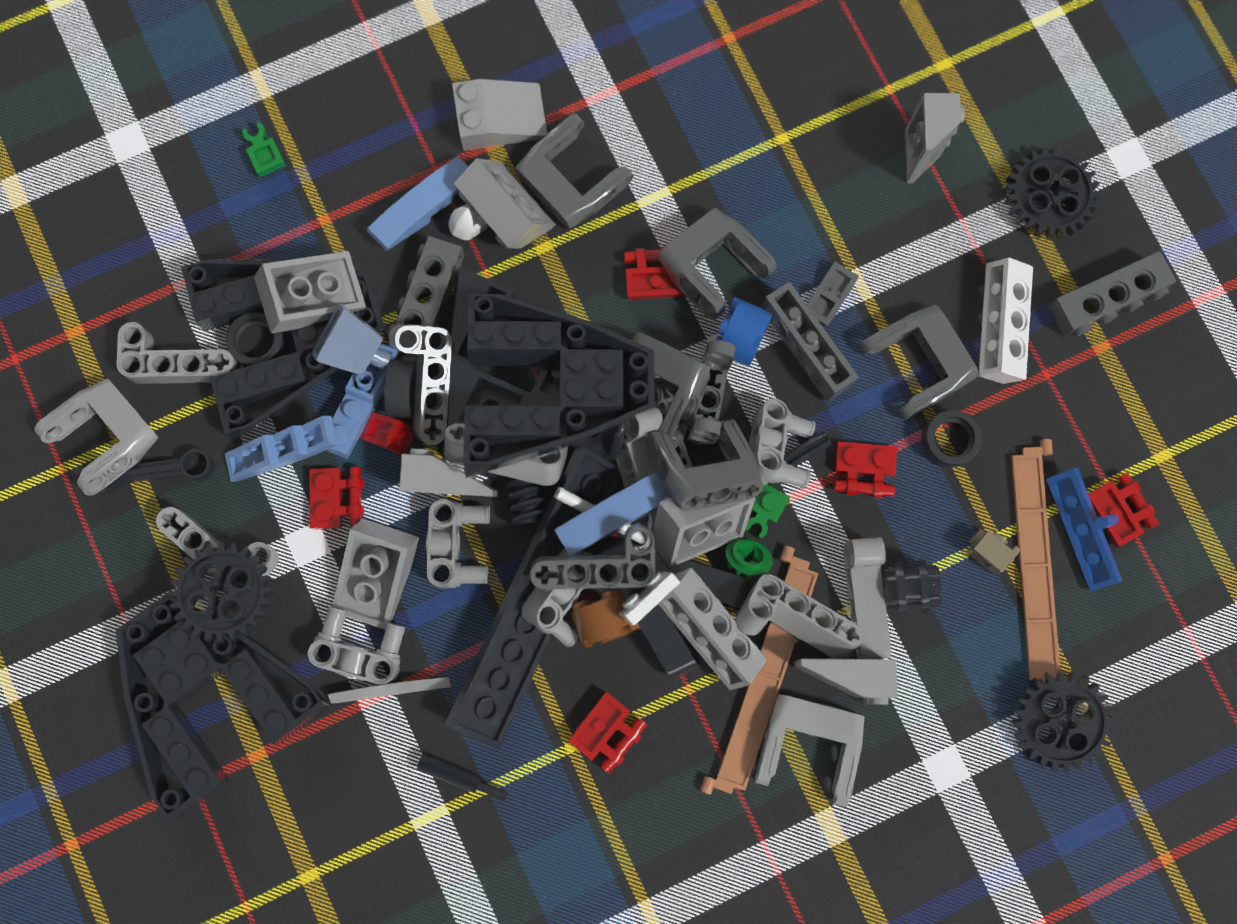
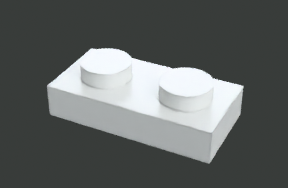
(639, 605)

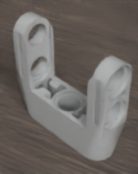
(118, 415)
(820, 722)

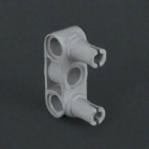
(769, 442)
(444, 544)
(556, 604)
(352, 659)

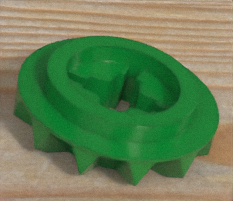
(743, 548)

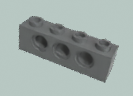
(432, 254)
(1150, 272)
(809, 342)

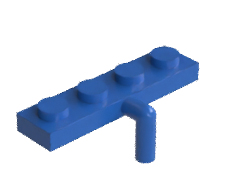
(1085, 529)

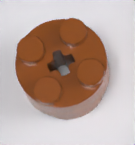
(601, 619)

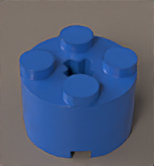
(744, 329)

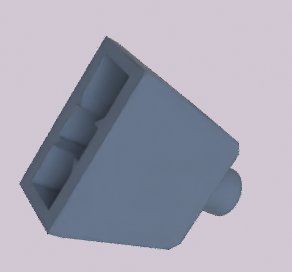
(350, 343)

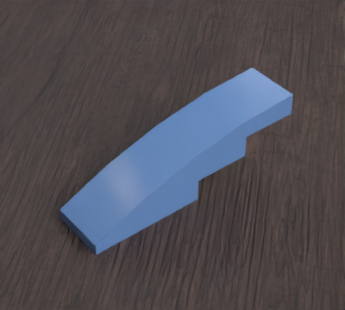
(418, 205)
(281, 449)
(612, 514)

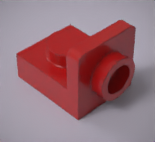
(387, 433)

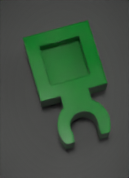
(263, 152)
(767, 507)

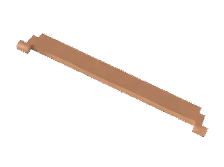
(1035, 561)
(762, 692)

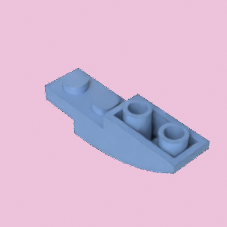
(360, 400)

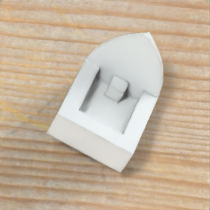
(465, 223)

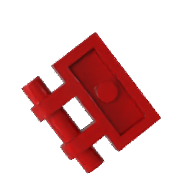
(650, 281)
(869, 460)
(326, 498)
(1110, 500)
(600, 726)

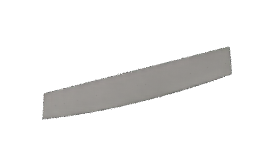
(389, 689)

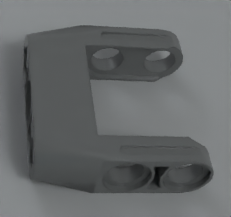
(554, 189)
(699, 242)
(940, 346)
(684, 372)
(707, 429)
(707, 484)

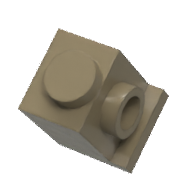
(992, 551)

